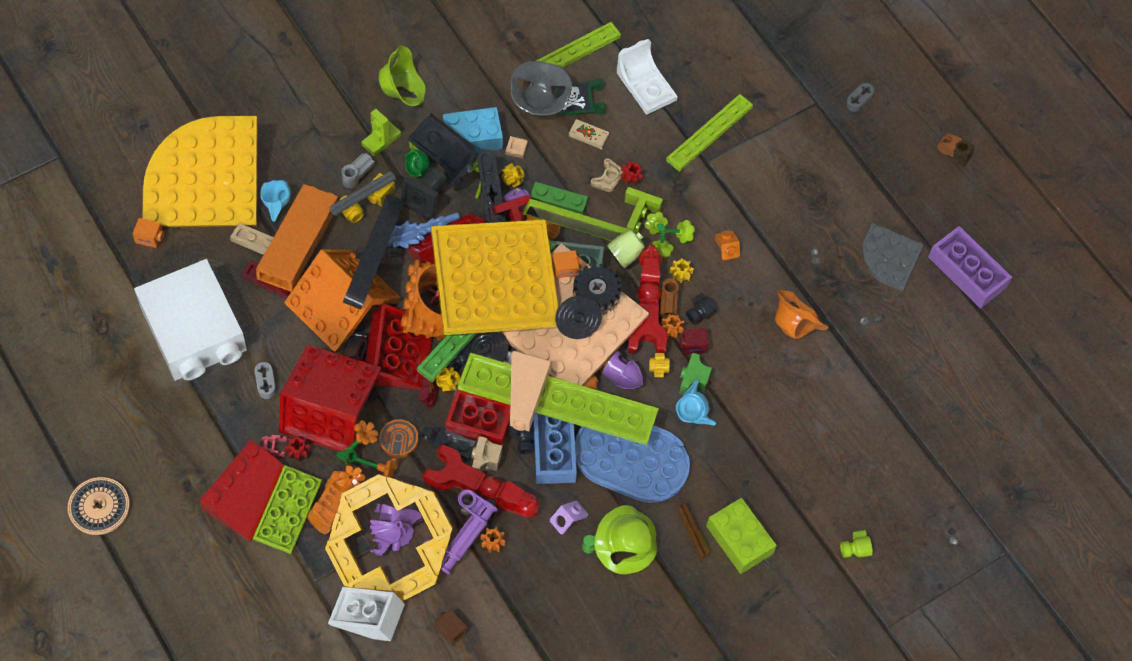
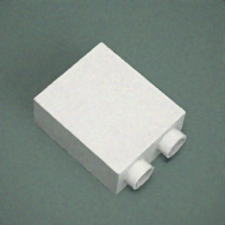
(191, 320)

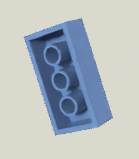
(554, 450)

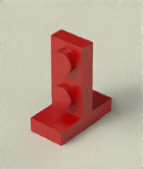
(512, 206)

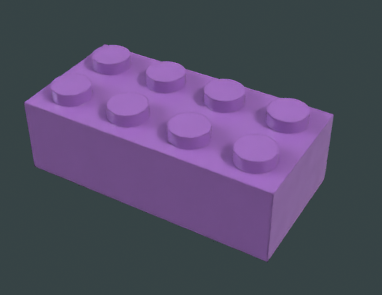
(970, 267)

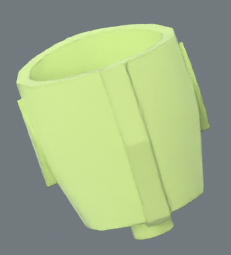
(627, 247)

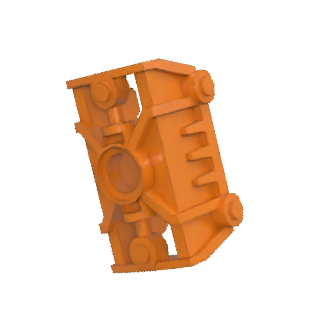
(325, 509)

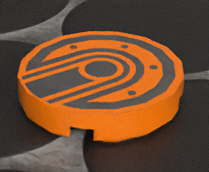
(398, 438)

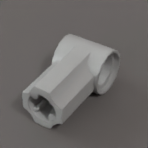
(356, 170)

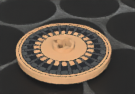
(94, 520)

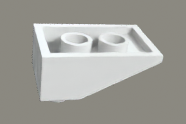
(367, 612)

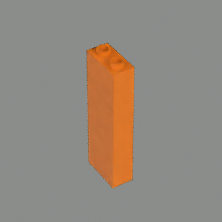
(296, 238)

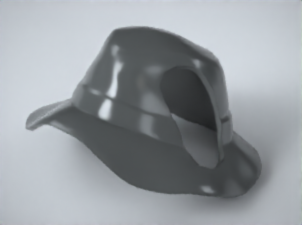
(538, 96)

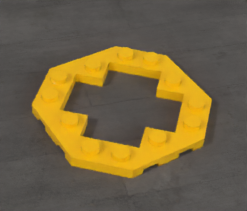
(402, 495)

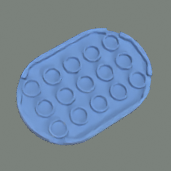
(631, 468)

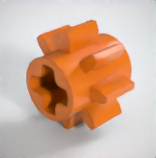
(673, 325)
(492, 546)

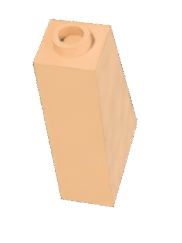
(527, 385)

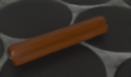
(693, 530)

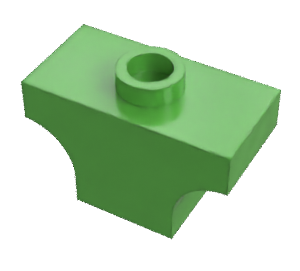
(695, 371)

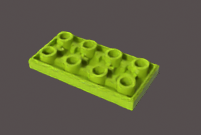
(287, 509)

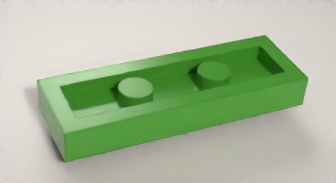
(559, 197)

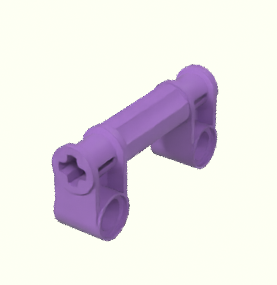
(480, 511)

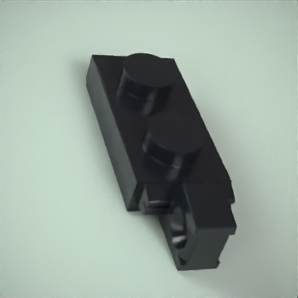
(442, 437)

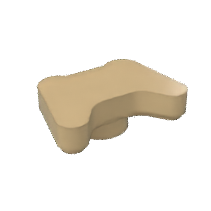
(610, 177)

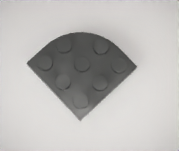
(890, 256)

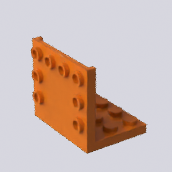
(321, 294)

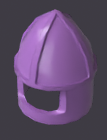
(623, 373)

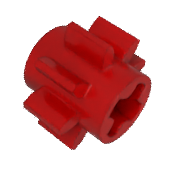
(631, 172)
(294, 443)

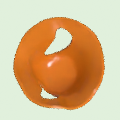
(796, 321)

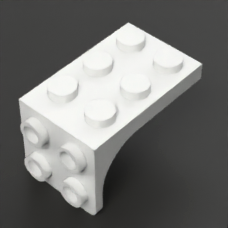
(643, 78)

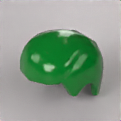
(417, 163)

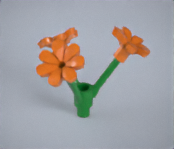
(352, 476)

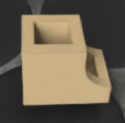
(486, 455)

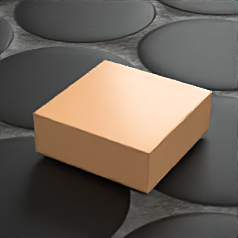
(516, 147)

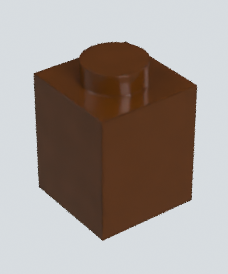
(450, 627)

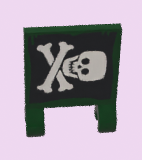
(581, 98)

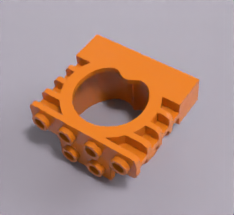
(418, 316)

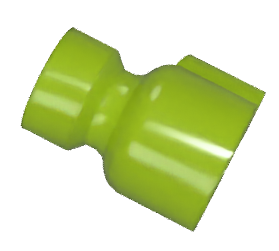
(860, 546)

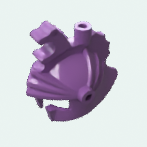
(393, 527)

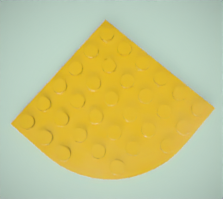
(204, 175)

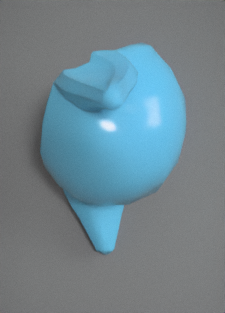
(275, 196)
(694, 407)

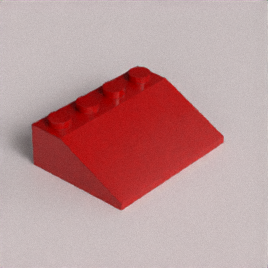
(395, 351)
(244, 490)

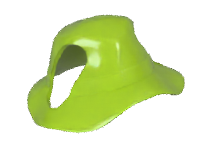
(402, 75)
(625, 531)

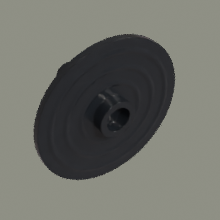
(578, 317)
(488, 344)

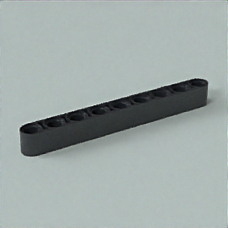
(373, 252)

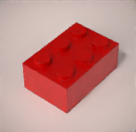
(478, 416)

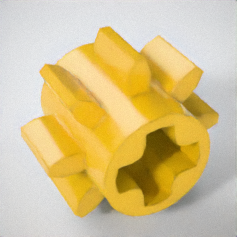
(512, 175)
(685, 267)
(659, 365)
(448, 379)

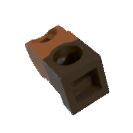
(956, 148)

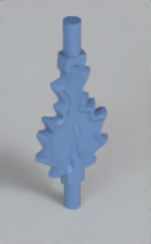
(411, 234)

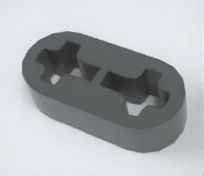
(862, 99)

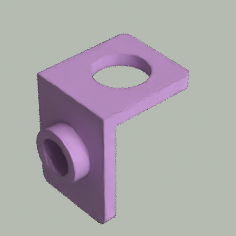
(571, 512)

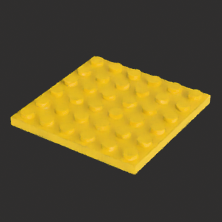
(494, 277)

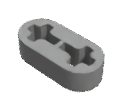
(268, 379)

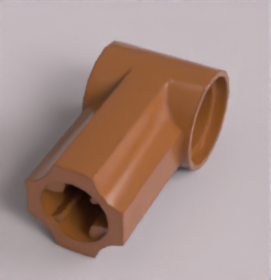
(669, 299)

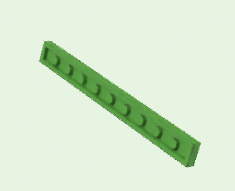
(448, 350)

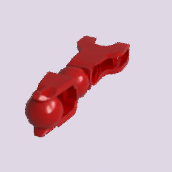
(649, 296)
(464, 477)

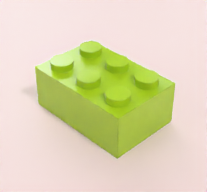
(741, 535)

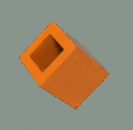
(148, 233)
(566, 264)

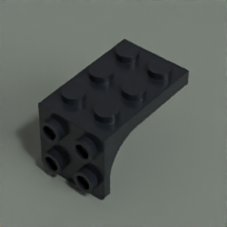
(444, 147)

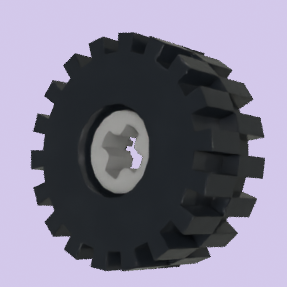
(599, 276)

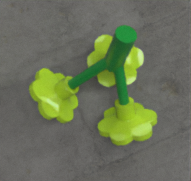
(656, 223)

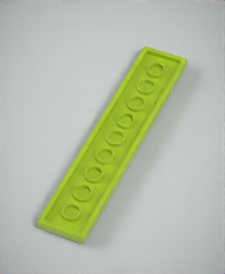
(564, 401)

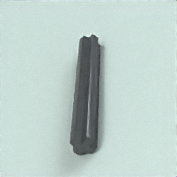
(362, 193)

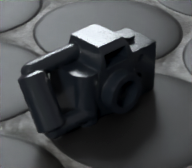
(356, 345)

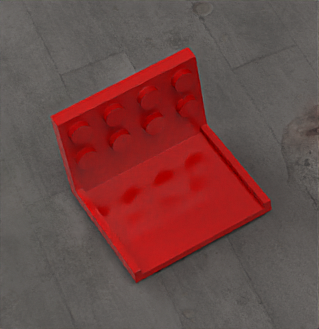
(325, 397)

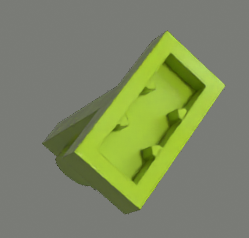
(382, 133)
(643, 202)

